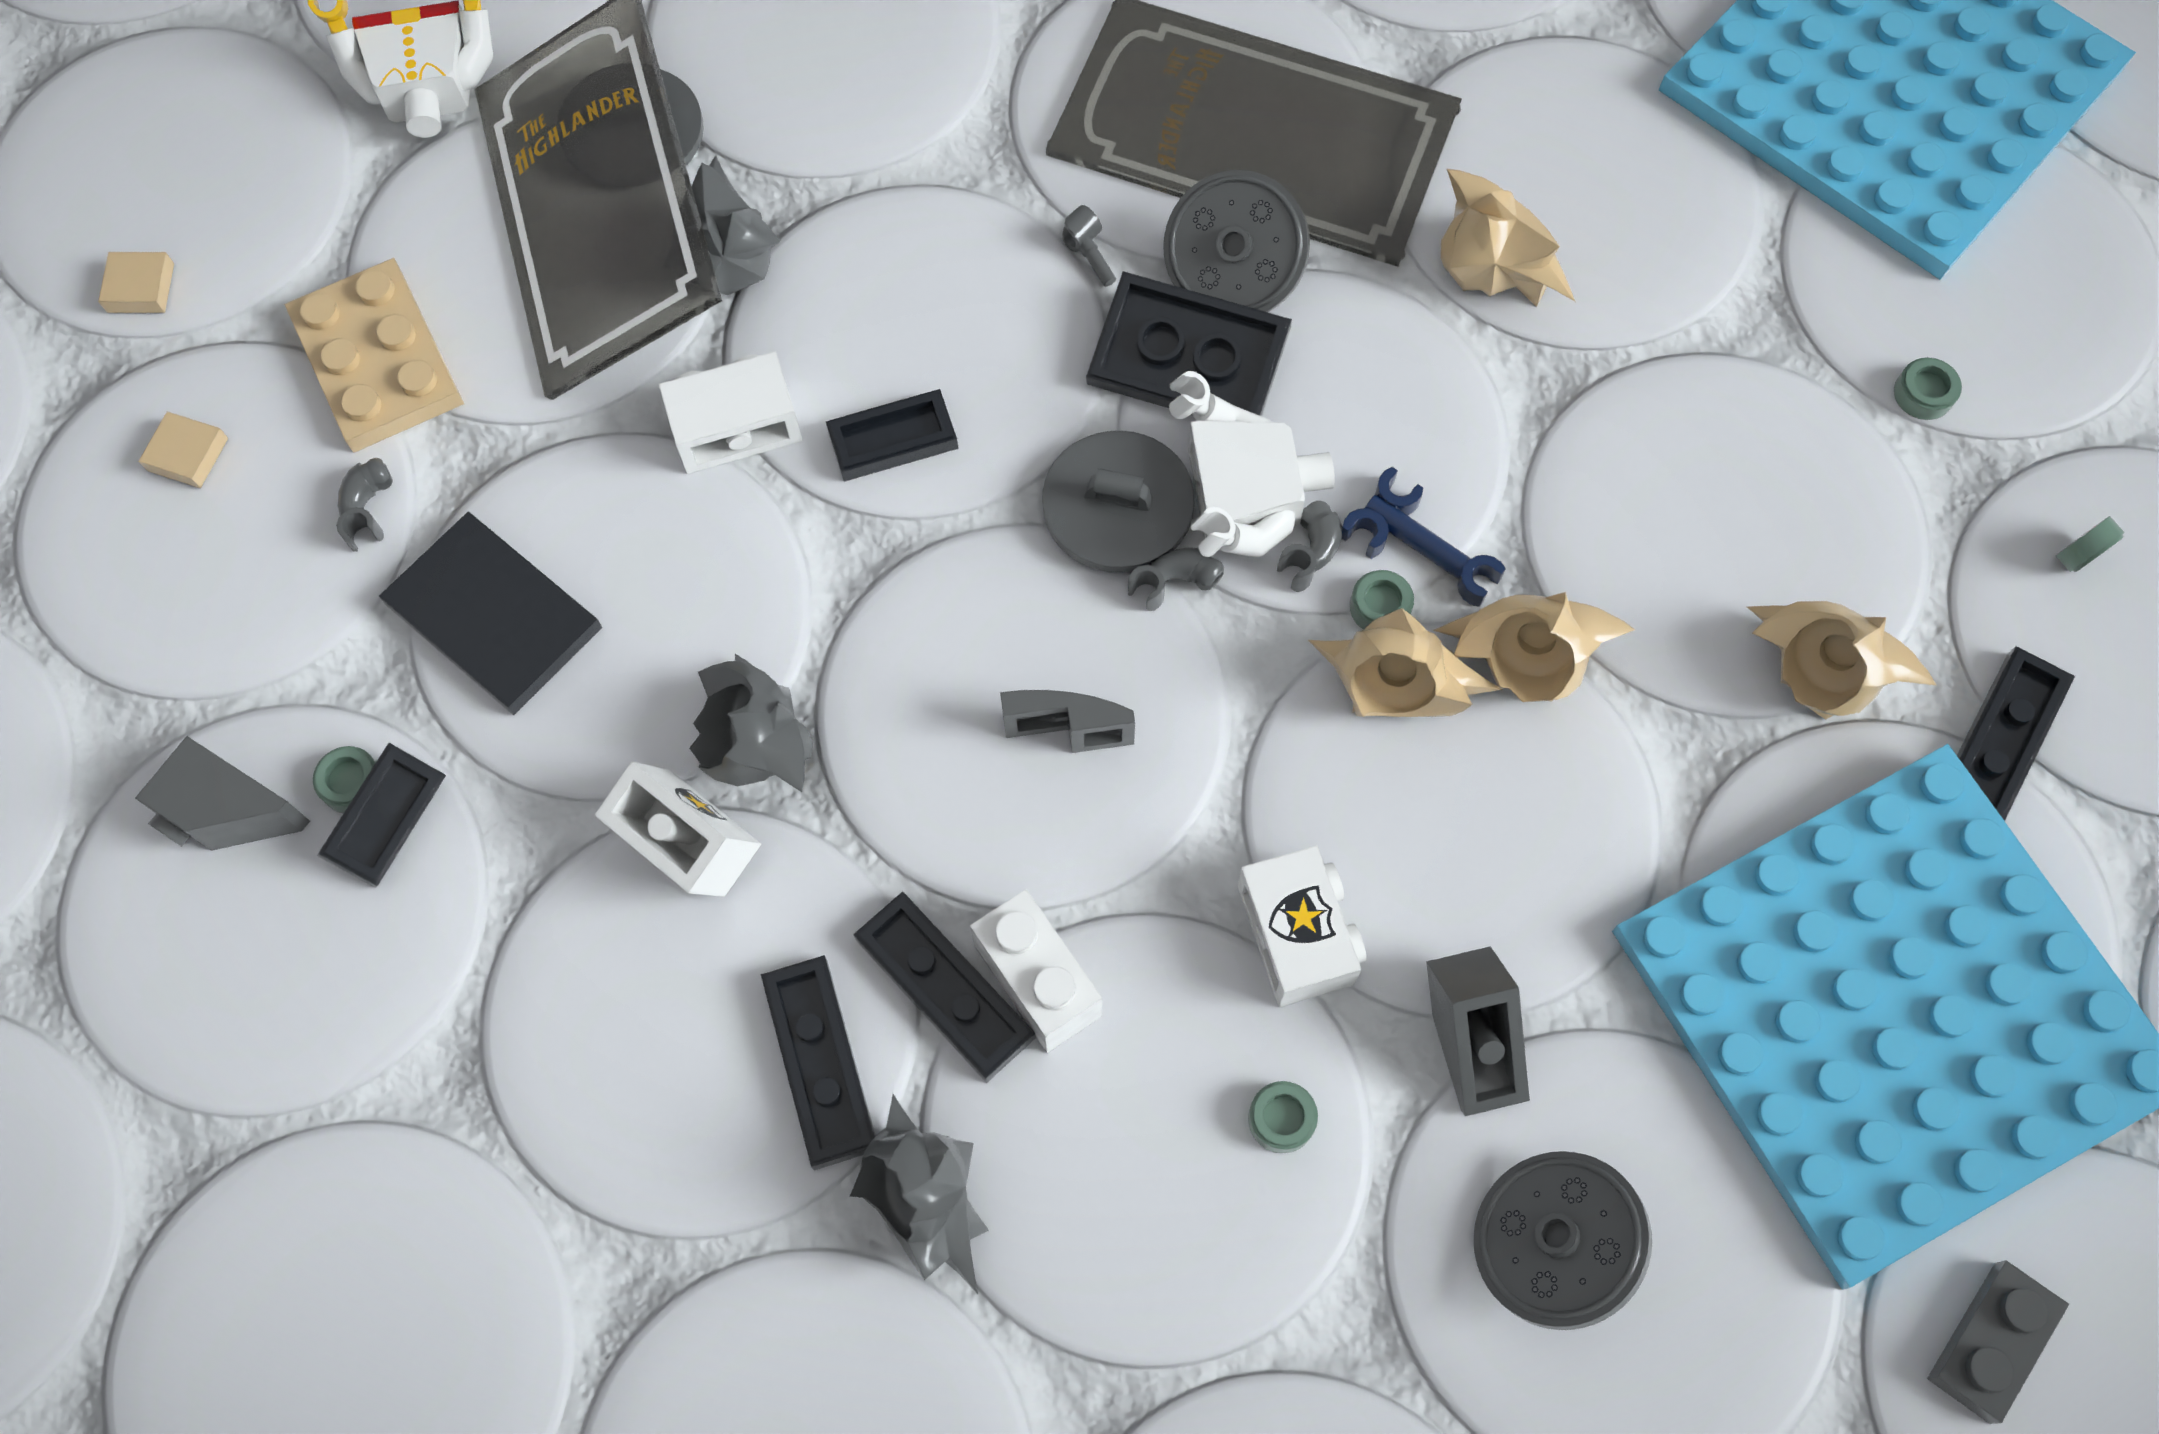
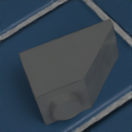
(214, 802)
(1479, 1029)

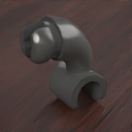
(354, 492)
(1325, 538)
(1178, 564)

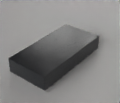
(892, 435)
(381, 815)

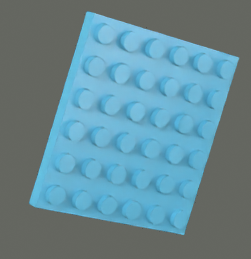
(1900, 107)
(1898, 1014)

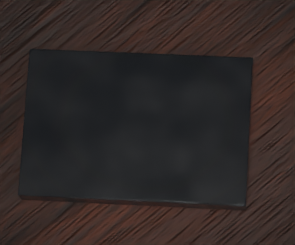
(1166, 330)
(491, 612)

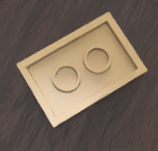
(373, 355)

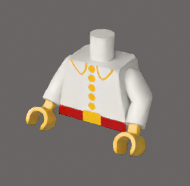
(413, 58)

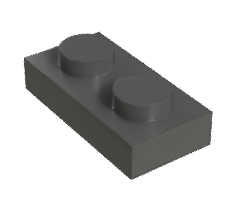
(1998, 1342)

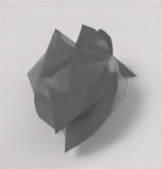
(733, 231)
(749, 728)
(922, 1194)

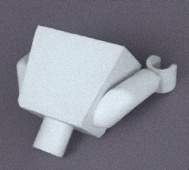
(1244, 472)

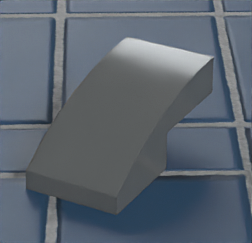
(1089, 719)

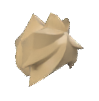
(1498, 243)
(1535, 642)
(1836, 655)
(1402, 670)

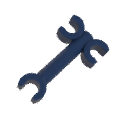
(1390, 514)

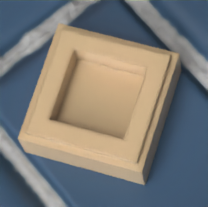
(136, 282)
(183, 449)

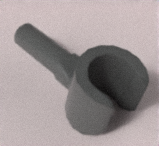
(1077, 235)

